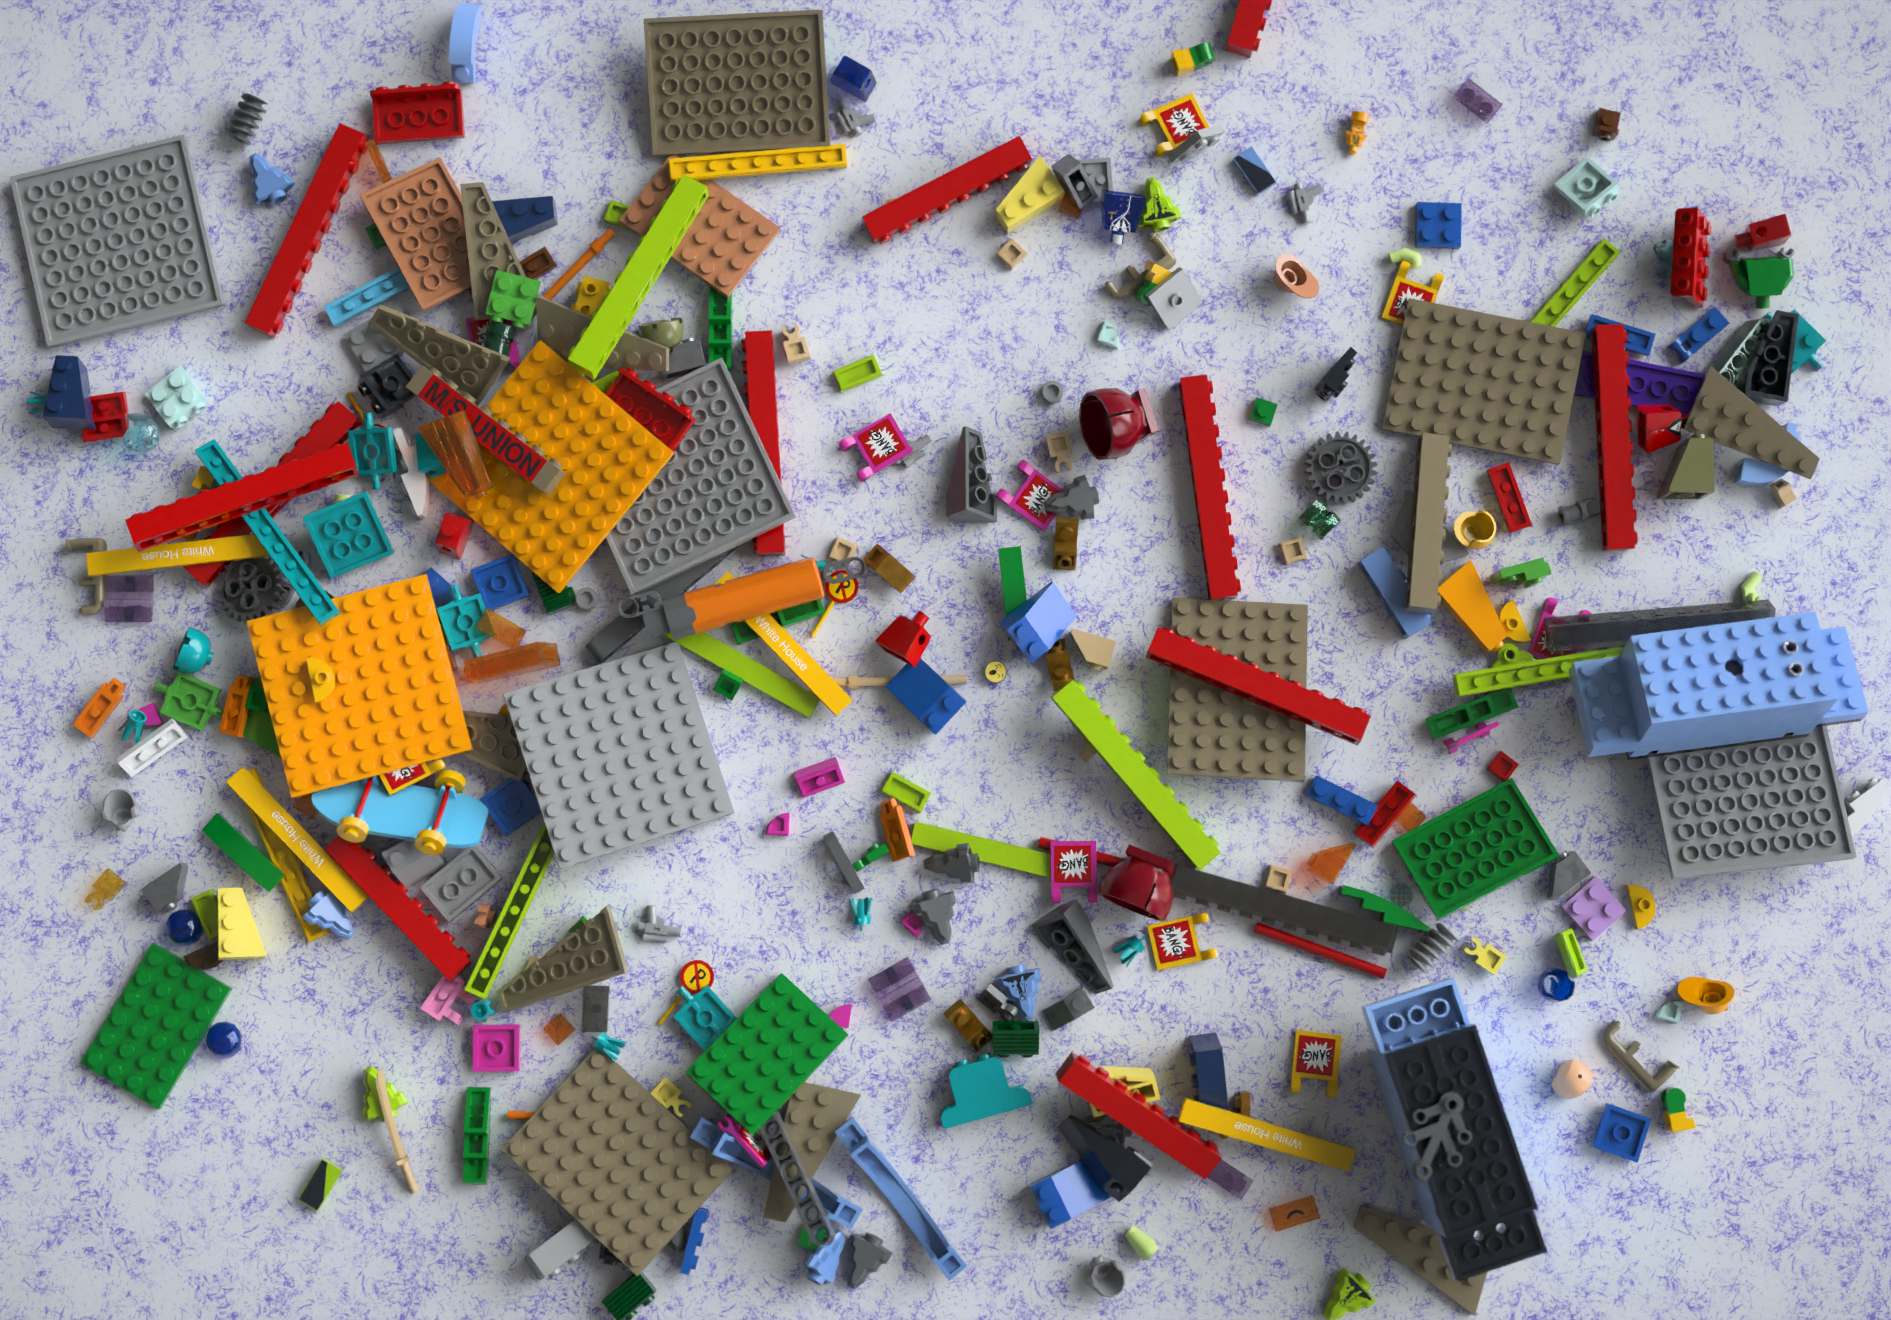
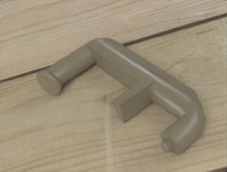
(1128, 290)
(98, 582)
(1625, 1057)

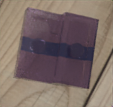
(129, 598)
(899, 989)

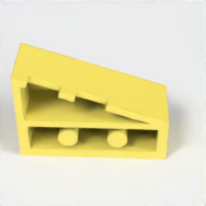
(1029, 197)
(236, 928)
(1136, 1079)

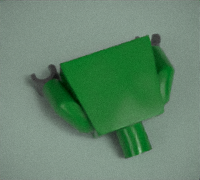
(1762, 275)

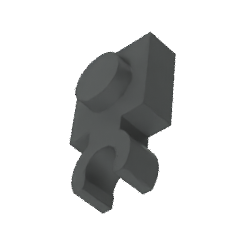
(996, 1002)

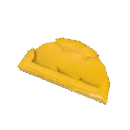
(1513, 623)
(321, 678)
(1642, 905)

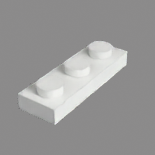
(151, 747)

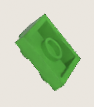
(512, 298)
(1525, 574)

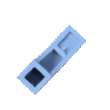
(462, 44)
(1760, 473)

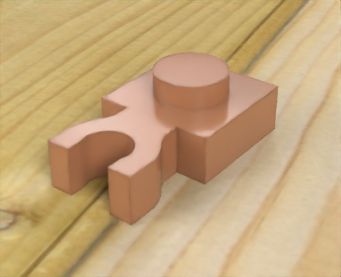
(485, 916)

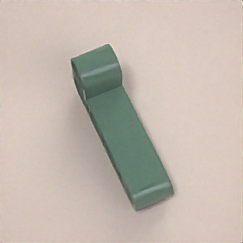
(1741, 351)

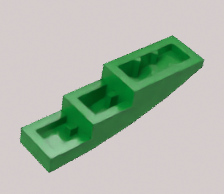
(720, 327)
(1012, 578)
(785, 618)
(1471, 713)
(243, 852)
(1389, 911)
(477, 1135)

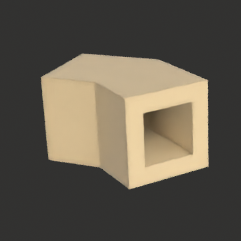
(1782, 492)

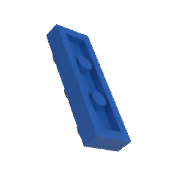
(1638, 340)
(1341, 800)

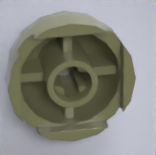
(663, 332)

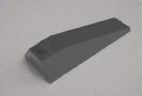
(969, 489)
(1072, 937)

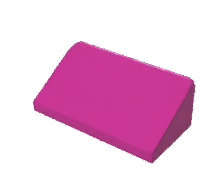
(819, 777)

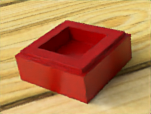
(1502, 766)

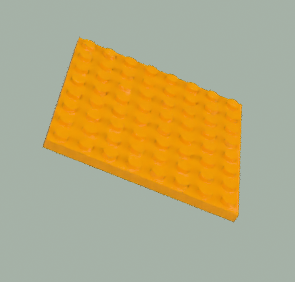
(601, 450)
(390, 694)

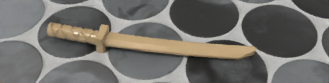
(402, 1159)

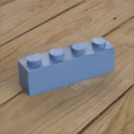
(1390, 588)

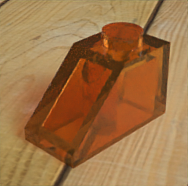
(1329, 862)

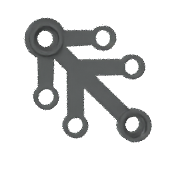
(1439, 1133)

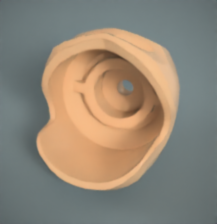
(1567, 1082)

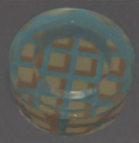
(1401, 895)

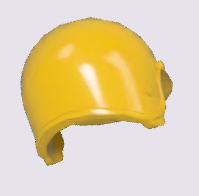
(1475, 529)

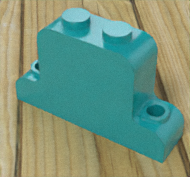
(981, 1091)

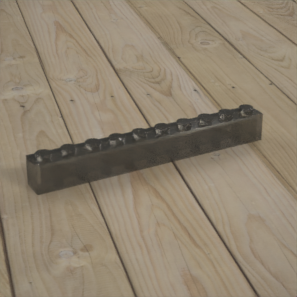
(1616, 628)
(1283, 909)

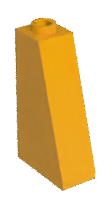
(1471, 607)

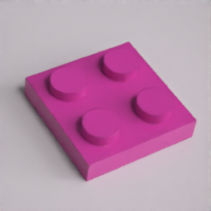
(496, 1048)

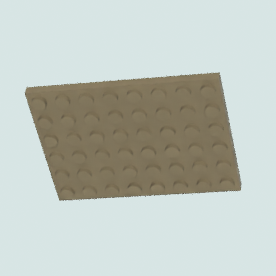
(737, 82)
(1484, 381)
(1220, 732)
(617, 1160)

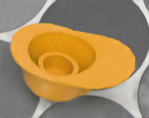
(1708, 994)

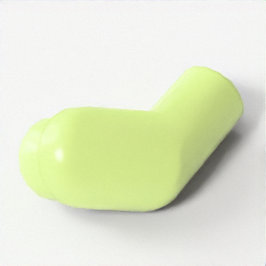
(1405, 254)
(1748, 587)

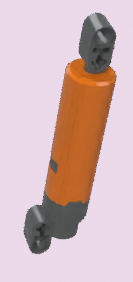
(737, 598)

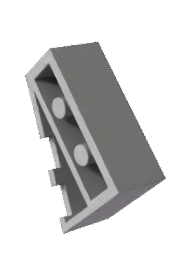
(559, 1249)

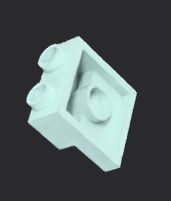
(1587, 188)
(177, 398)

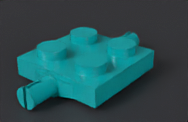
(1806, 343)
(373, 450)
(460, 619)
(704, 1016)

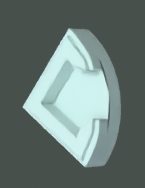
(1108, 335)
(1670, 1011)

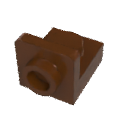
(1606, 124)

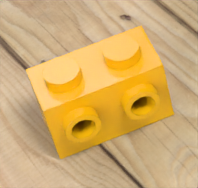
(590, 295)

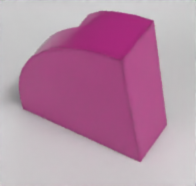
(152, 714)
(779, 825)
(912, 923)
(842, 1015)

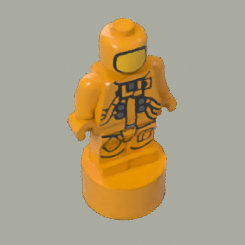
(1355, 136)

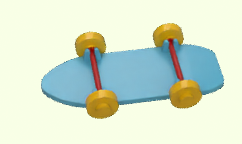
(415, 814)

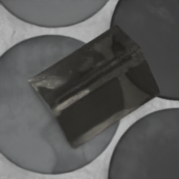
(595, 1008)

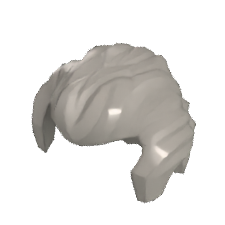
(120, 809)
(1106, 1276)

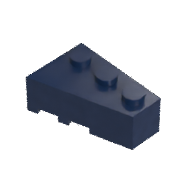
(526, 216)
(68, 395)
(1208, 1070)

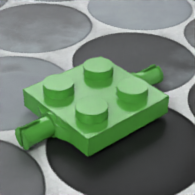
(190, 700)

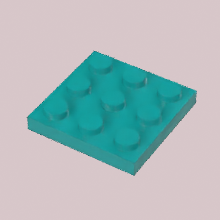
(348, 534)

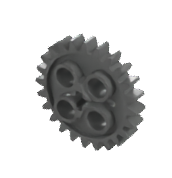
(1333, 449)
(251, 588)

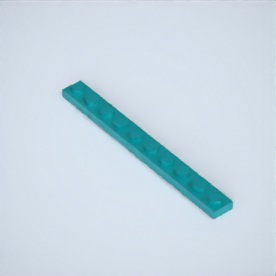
(273, 540)

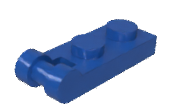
(1699, 334)
(695, 1239)

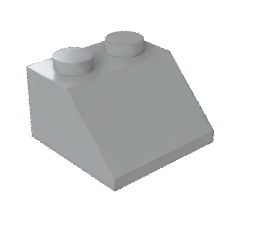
(410, 864)

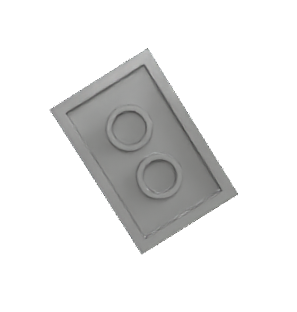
(371, 346)
(461, 883)

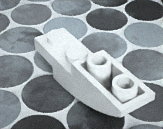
(414, 482)
(1864, 803)

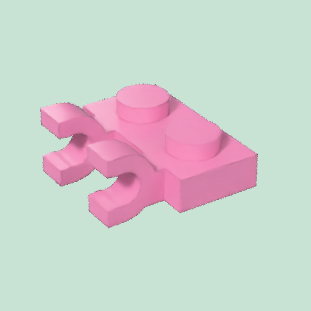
(443, 997)

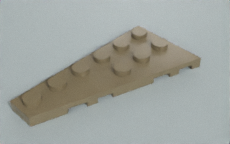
(486, 246)
(562, 328)
(457, 359)
(1740, 424)
(495, 744)
(576, 962)
(811, 1122)
(1420, 1251)

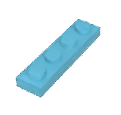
(366, 297)

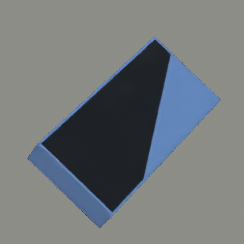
(1254, 171)

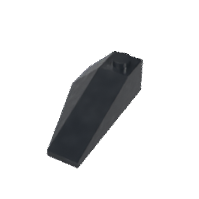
(1771, 367)
(1112, 1166)

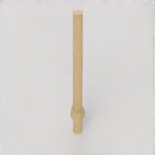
(854, 681)

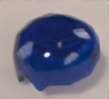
(184, 927)
(1555, 985)
(224, 1040)

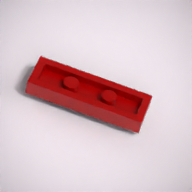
(1509, 497)
(1386, 814)

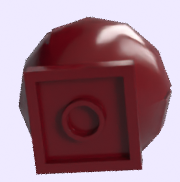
(1115, 421)
(1140, 884)

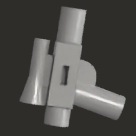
(851, 119)
(1302, 199)
(915, 455)
(655, 927)

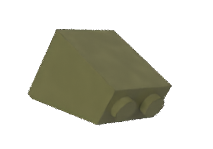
(1690, 470)

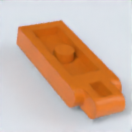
(100, 708)
(235, 713)
(896, 830)

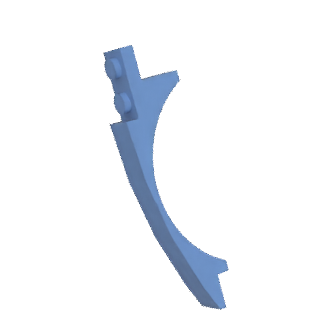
(727, 1147)
(901, 1197)

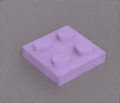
(1593, 908)

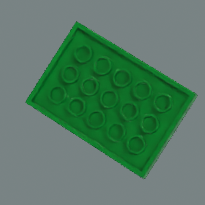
(1475, 849)
(156, 1026)
(766, 1054)

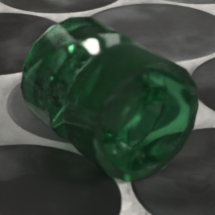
(499, 337)
(1320, 518)

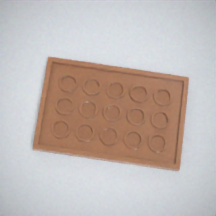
(424, 231)
(721, 240)

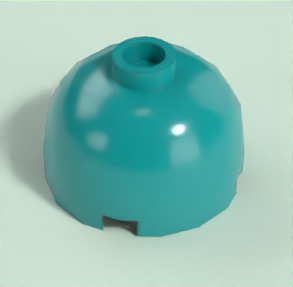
(193, 652)

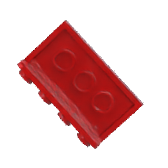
(418, 113)
(1690, 255)
(650, 408)

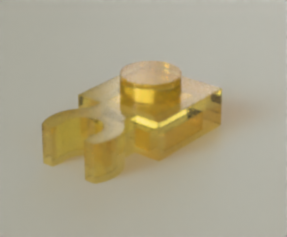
(107, 886)

